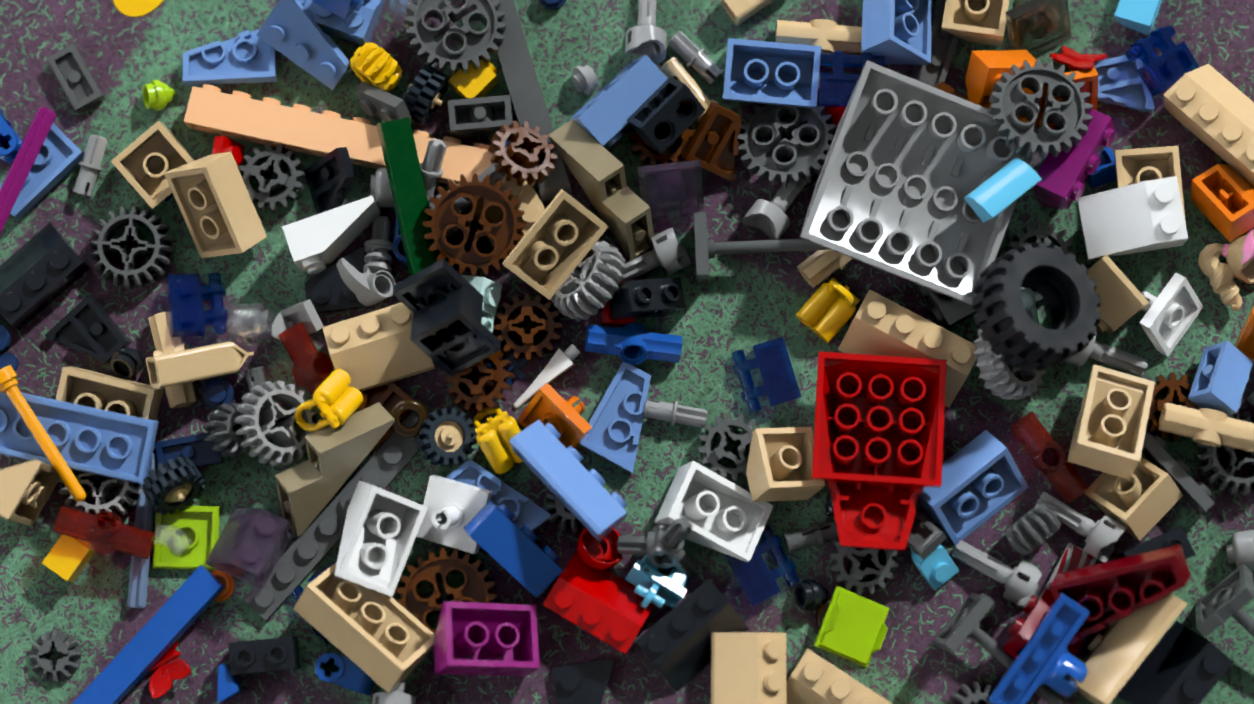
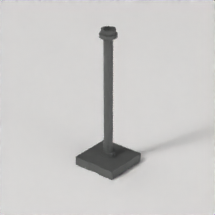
(707, 248)
(1227, 601)
(966, 624)

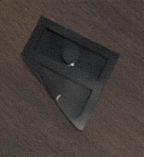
(329, 290)

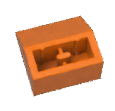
(987, 67)
(1225, 200)

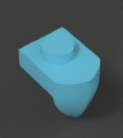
(936, 567)

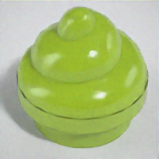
(157, 95)

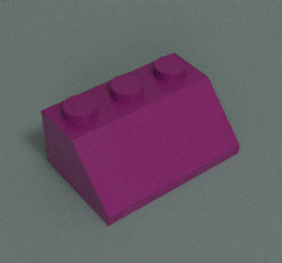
(1064, 176)
(486, 639)

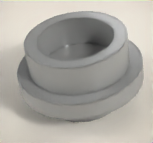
(584, 79)

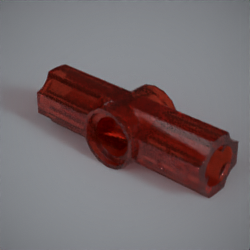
(309, 365)
(1061, 474)
(104, 532)

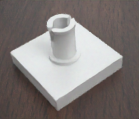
(1170, 313)
(449, 510)

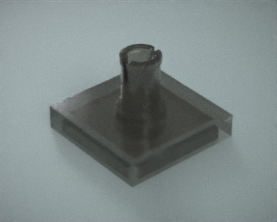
(1038, 24)

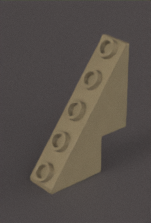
(606, 187)
(332, 459)

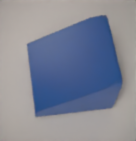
(1106, 170)
(227, 684)

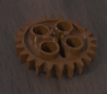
(446, 216)
(474, 588)

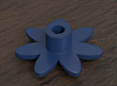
(514, 368)

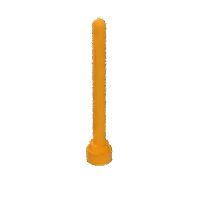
(8, 385)

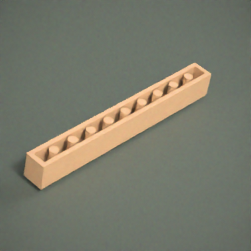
(316, 133)

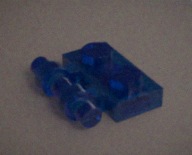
(1161, 70)
(838, 87)
(186, 304)
(776, 373)
(756, 577)

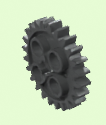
(475, 43)
(1069, 116)
(785, 142)

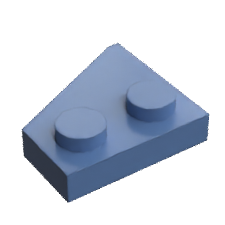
(1122, 84)

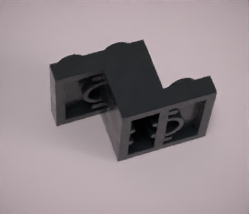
(447, 317)

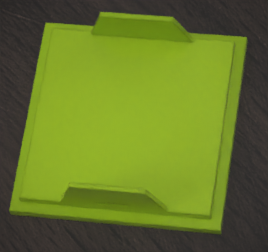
(852, 627)

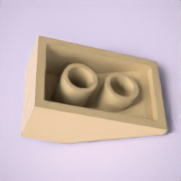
(1111, 422)

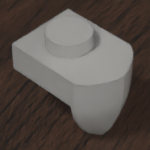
(295, 314)

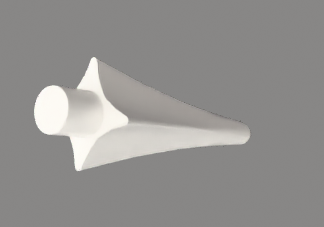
(556, 366)

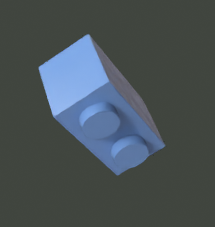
(1221, 378)

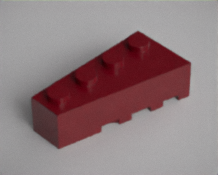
(1122, 585)

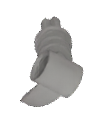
(376, 281)

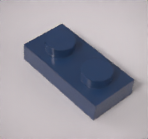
(191, 447)

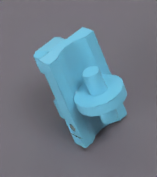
(655, 586)

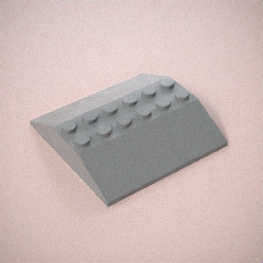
(901, 181)

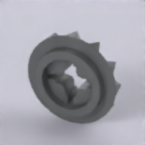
(66, 666)

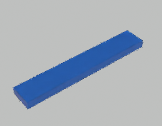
(153, 639)

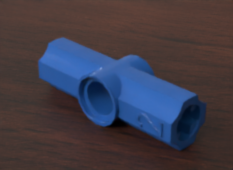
(633, 343)

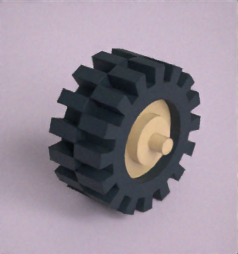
(426, 94)
(446, 437)
(173, 486)

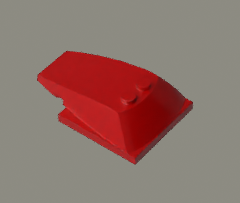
(878, 442)

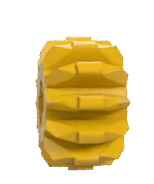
(376, 67)

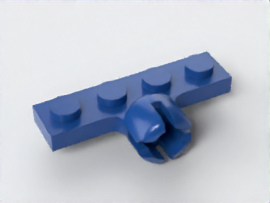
(1045, 657)

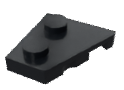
(330, 179)
(89, 331)
(582, 682)

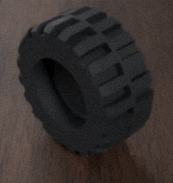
(1063, 287)

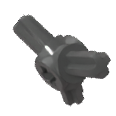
(662, 546)

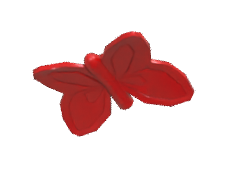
(1076, 60)
(168, 669)

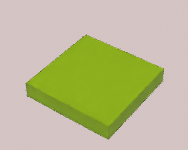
(201, 525)

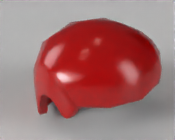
(592, 552)

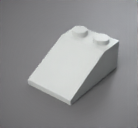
(1133, 218)
(326, 235)
(718, 510)
(377, 537)

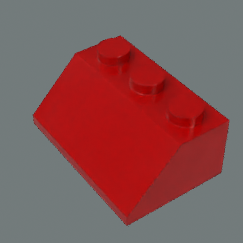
(598, 604)

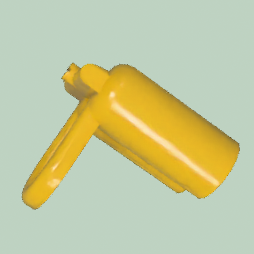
(828, 309)
(334, 400)
(494, 439)

